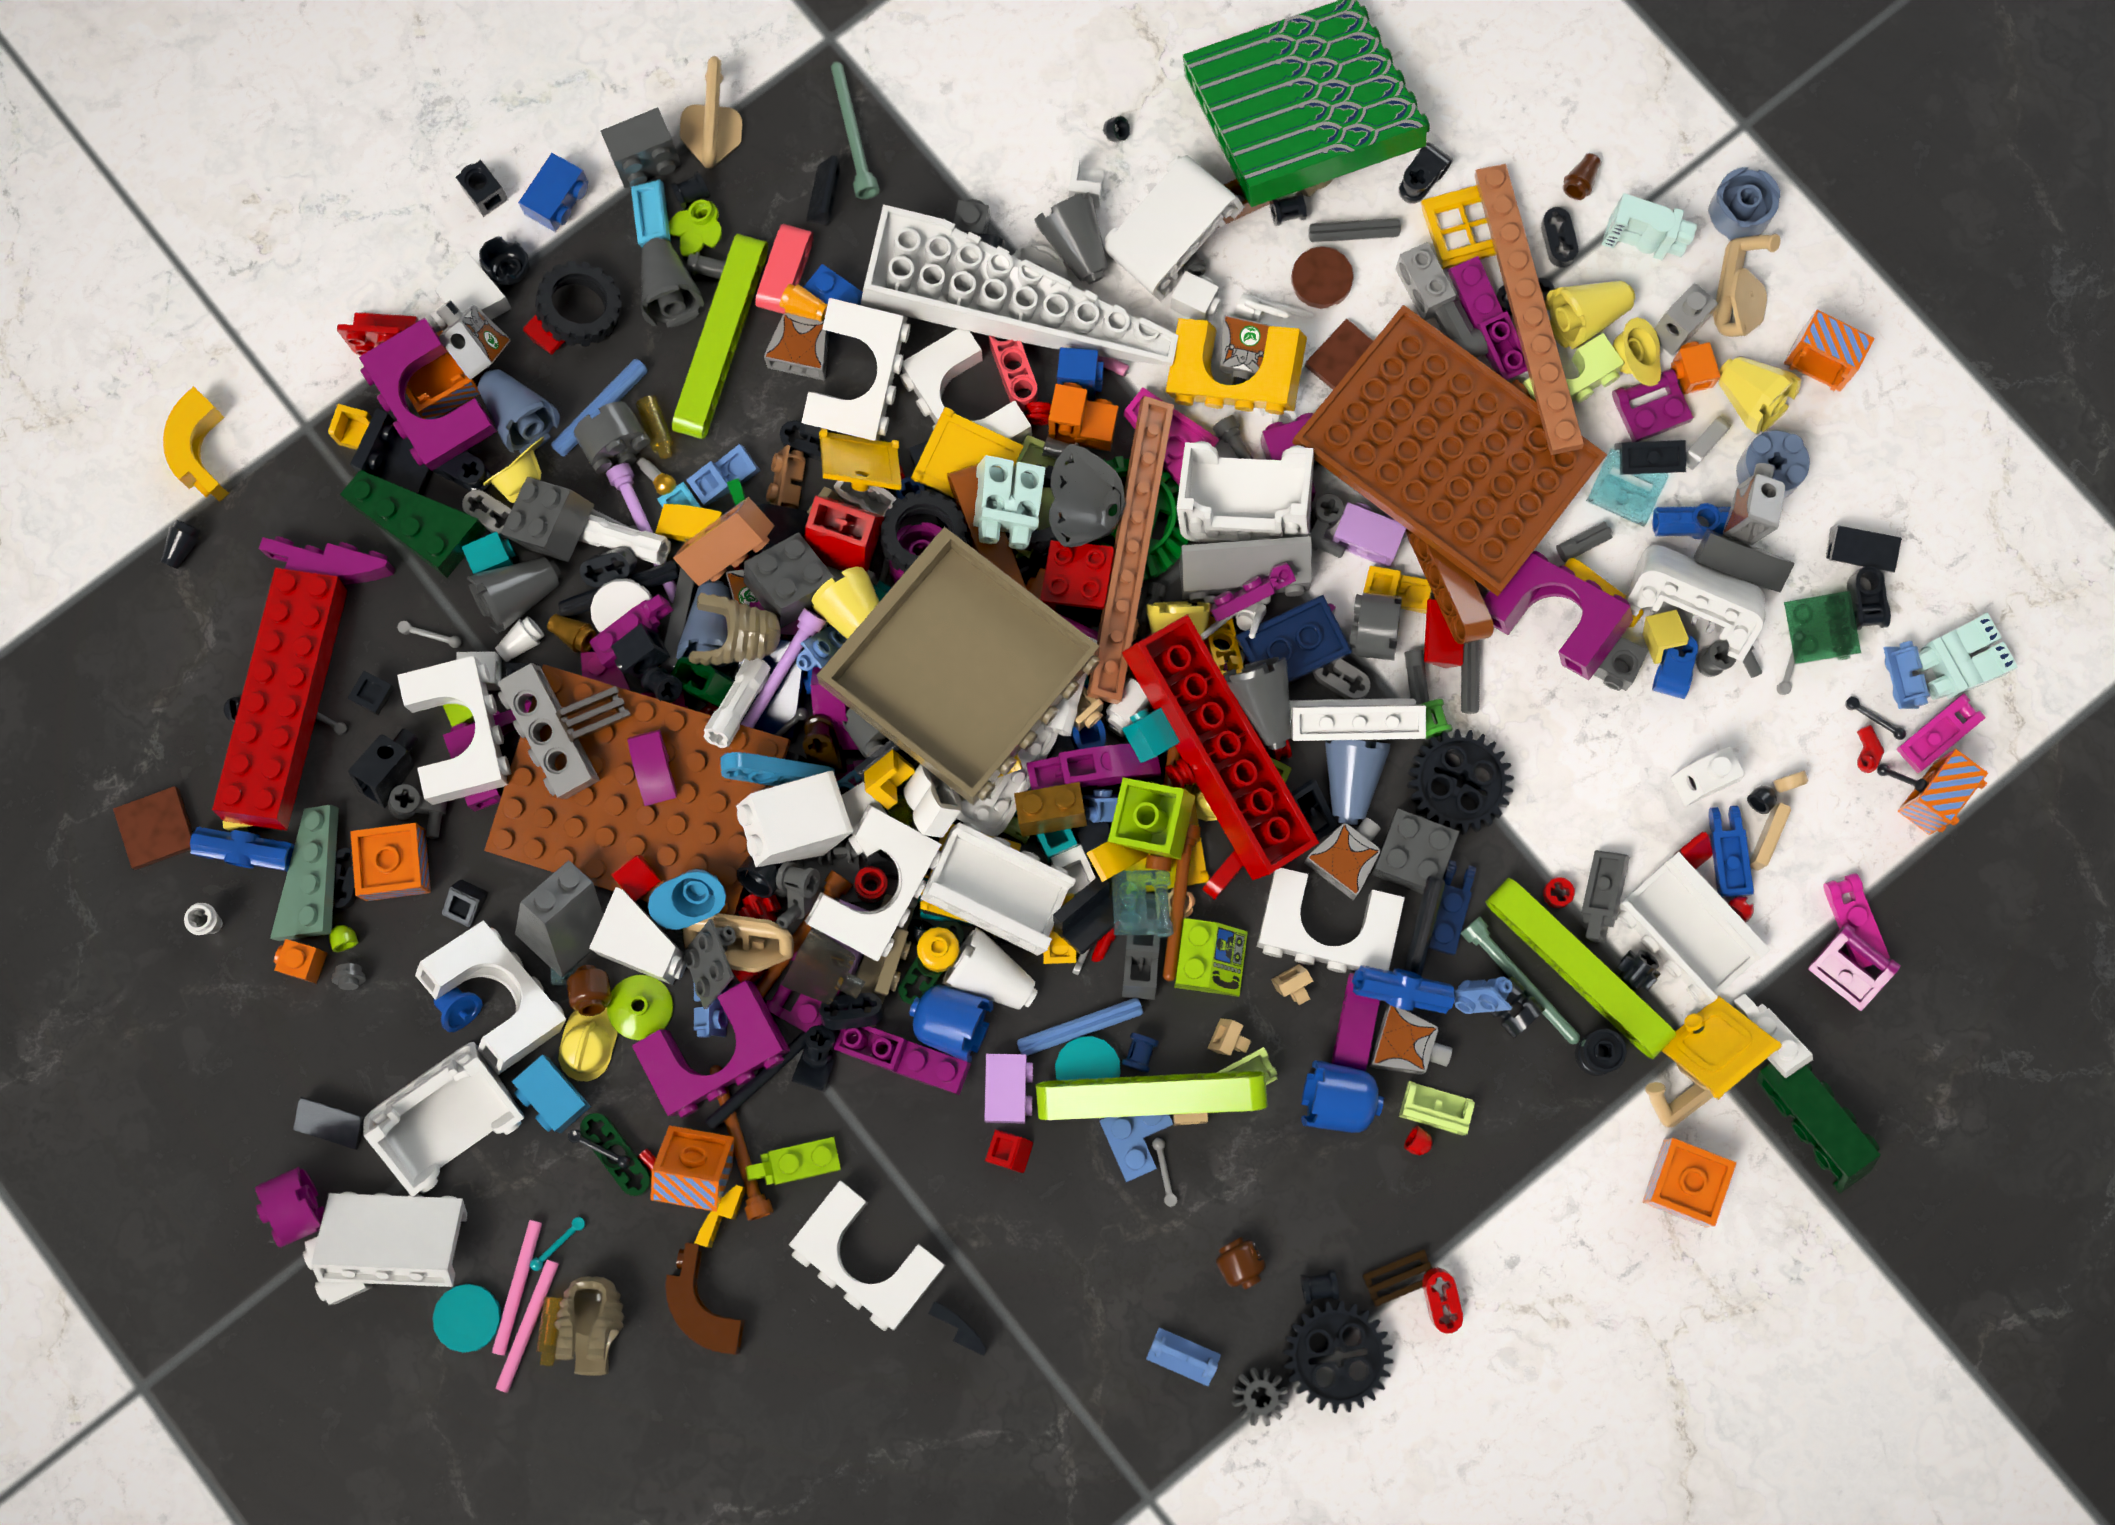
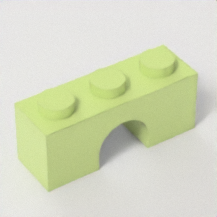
(1597, 365)

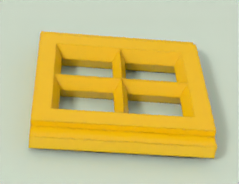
(1447, 202)

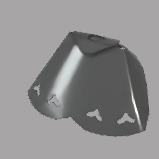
(1084, 498)

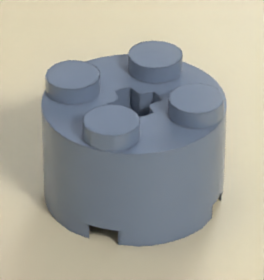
(1744, 203)
(1780, 450)

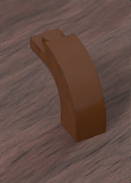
(691, 1314)

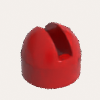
(1742, 908)
(1418, 1141)

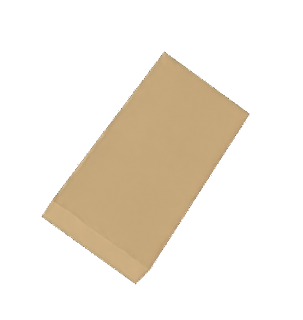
(1769, 836)

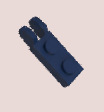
(1452, 911)

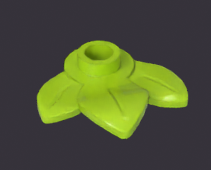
(694, 229)

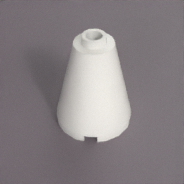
(990, 973)

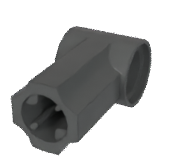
(1459, 329)

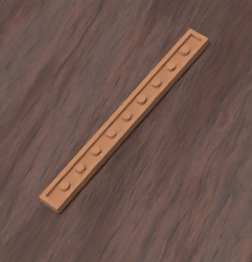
(1528, 310)
(1131, 548)

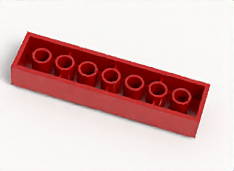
(280, 699)
(1221, 748)

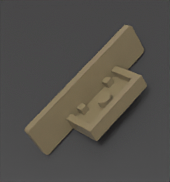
(882, 975)

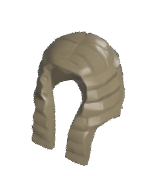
(749, 631)
(588, 1324)

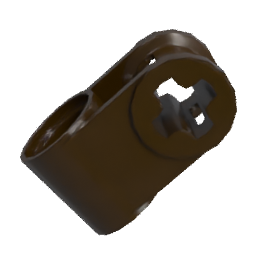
(823, 744)

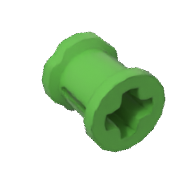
(1432, 729)

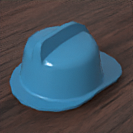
(687, 899)

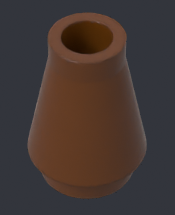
(1581, 178)

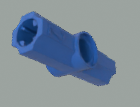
(1684, 522)
(241, 849)
(1403, 989)

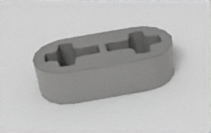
(1706, 442)
(494, 508)
(1341, 687)

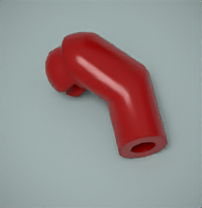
(1872, 750)

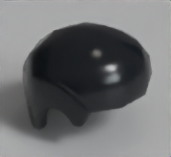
(504, 261)

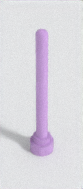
(622, 478)
(808, 625)

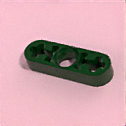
(911, 979)
(624, 1179)

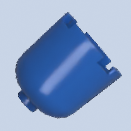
(951, 1020)
(1340, 1098)

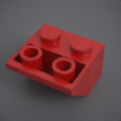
(842, 533)

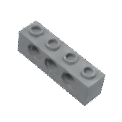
(578, 771)

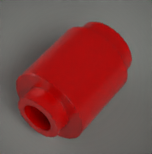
(870, 874)

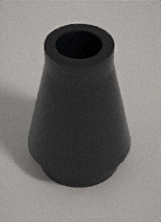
(179, 543)

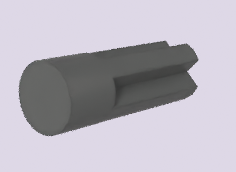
(1584, 541)
(1417, 676)

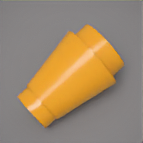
(802, 303)

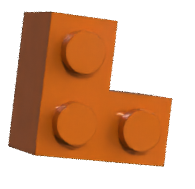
(1081, 420)

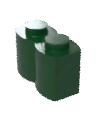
(702, 681)

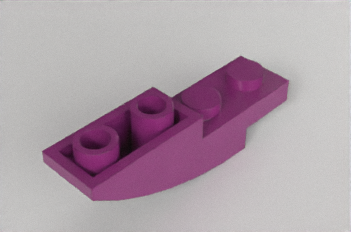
(1487, 315)
(335, 560)
(1091, 767)
(904, 1057)

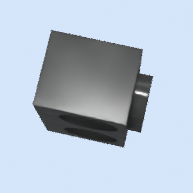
(1625, 651)

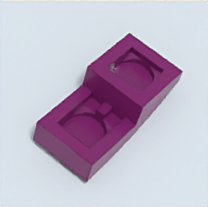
(652, 767)

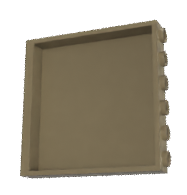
(960, 666)

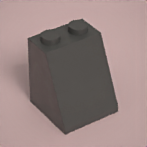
(560, 918)

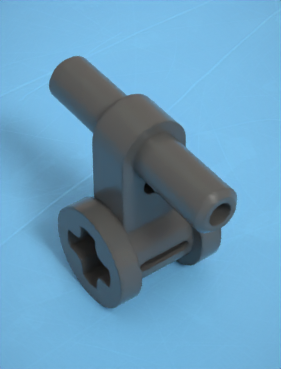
(1323, 523)
(1711, 667)
(416, 804)
(801, 891)

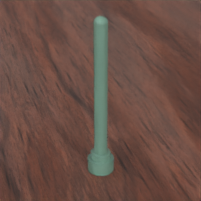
(865, 183)
(1478, 934)

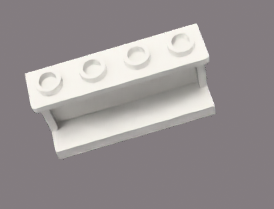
(1357, 719)
(997, 887)
(1691, 929)
(388, 1239)

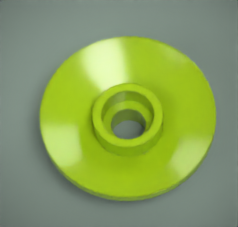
(653, 1017)

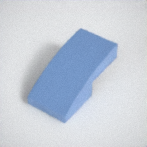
(712, 479)

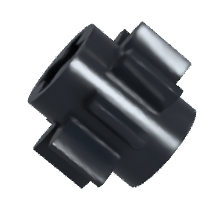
(1639, 970)

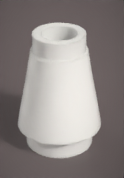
(519, 639)
(202, 919)

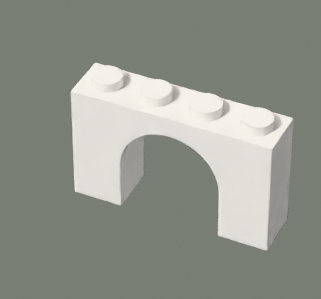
(884, 335)
(938, 364)
(482, 763)
(872, 930)
(1285, 934)
(483, 954)
(820, 1245)

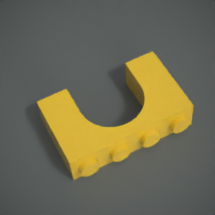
(1271, 387)

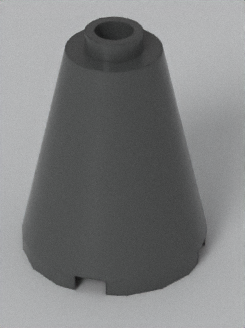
(1076, 236)
(666, 286)
(513, 590)
(1264, 697)

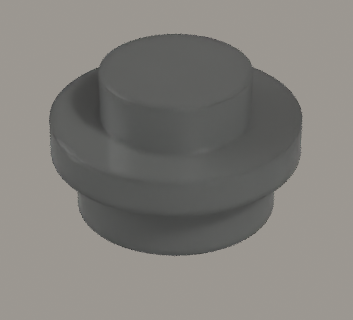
(348, 976)

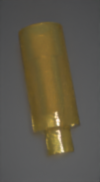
(655, 425)
(548, 1333)

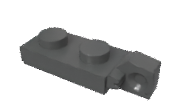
(1604, 893)

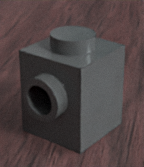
(972, 216)

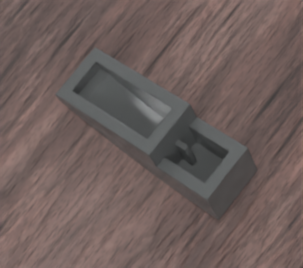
(1743, 561)
(1142, 960)

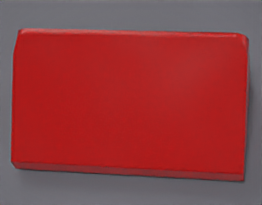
(1439, 643)

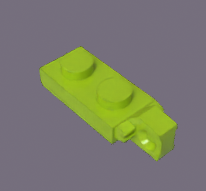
(796, 1162)

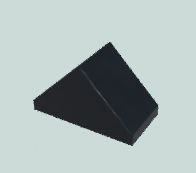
(1314, 808)

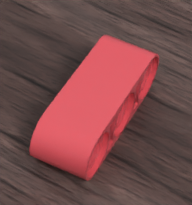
(784, 266)
(1018, 378)

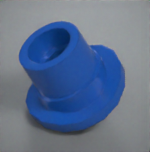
(458, 1009)

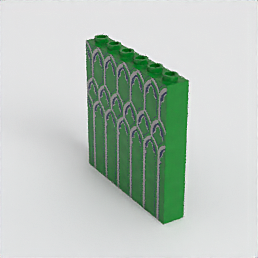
(1305, 100)

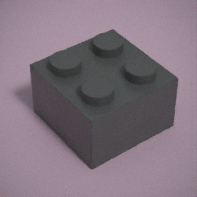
(641, 148)
(547, 519)
(786, 578)
(1414, 851)

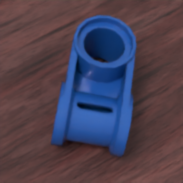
(1675, 672)

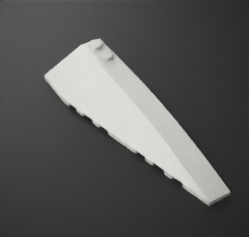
(956, 280)

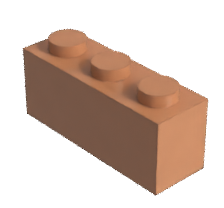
(724, 542)

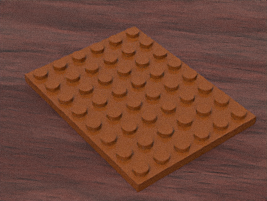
(1447, 450)
(609, 820)

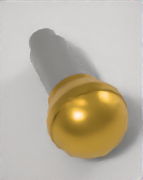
(663, 483)

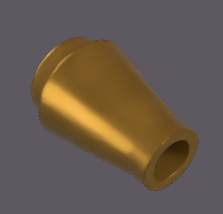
(572, 632)

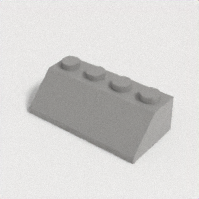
(1227, 565)

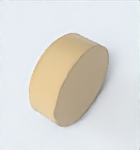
(1791, 781)

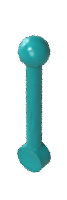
(577, 1225)

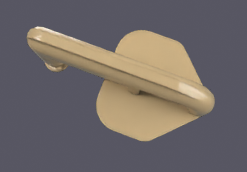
(709, 129)
(1740, 288)
(757, 941)
(1681, 1107)

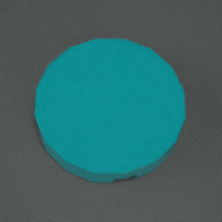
(1087, 1059)
(467, 1318)

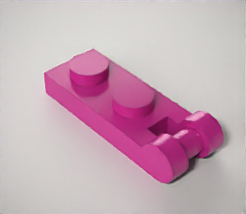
(1940, 734)
(1856, 914)

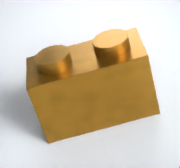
(1050, 809)

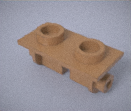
(786, 468)

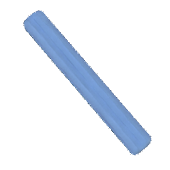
(612, 393)
(1080, 1027)

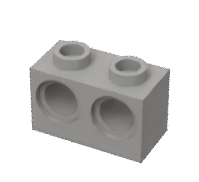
(1424, 280)

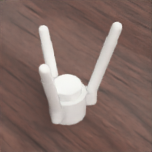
(1253, 309)
(1246, 619)

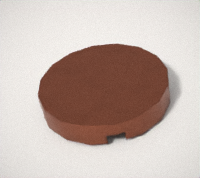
(1322, 277)

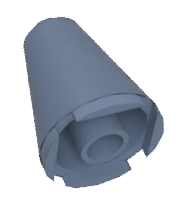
(516, 410)
(705, 629)
(1353, 776)

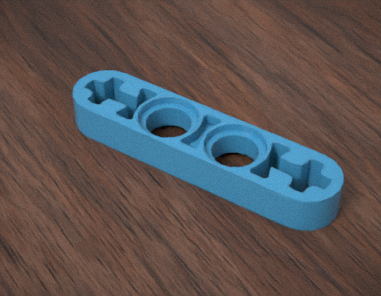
(766, 769)

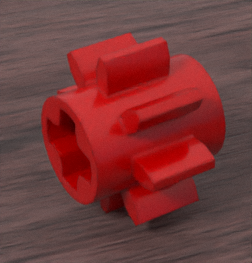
(760, 907)

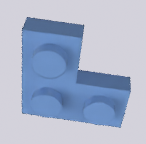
(1128, 1144)

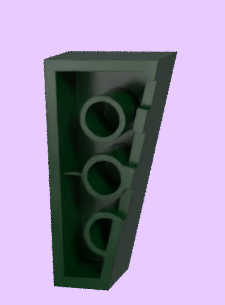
(418, 523)
(1823, 1123)

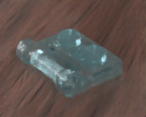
(1623, 497)
(1131, 907)

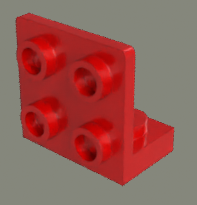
(372, 330)
(1077, 576)

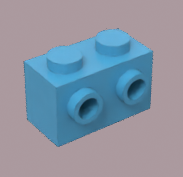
(550, 1094)

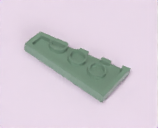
(309, 883)

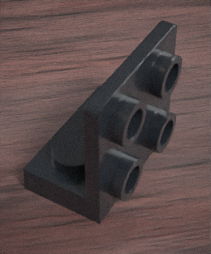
(388, 455)

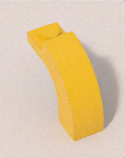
(182, 441)

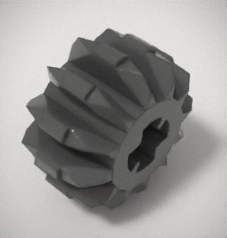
(1250, 1403)

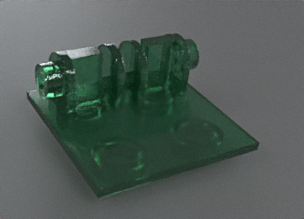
(1822, 628)

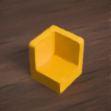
(349, 426)
(885, 777)

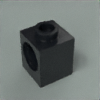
(489, 196)
(639, 651)

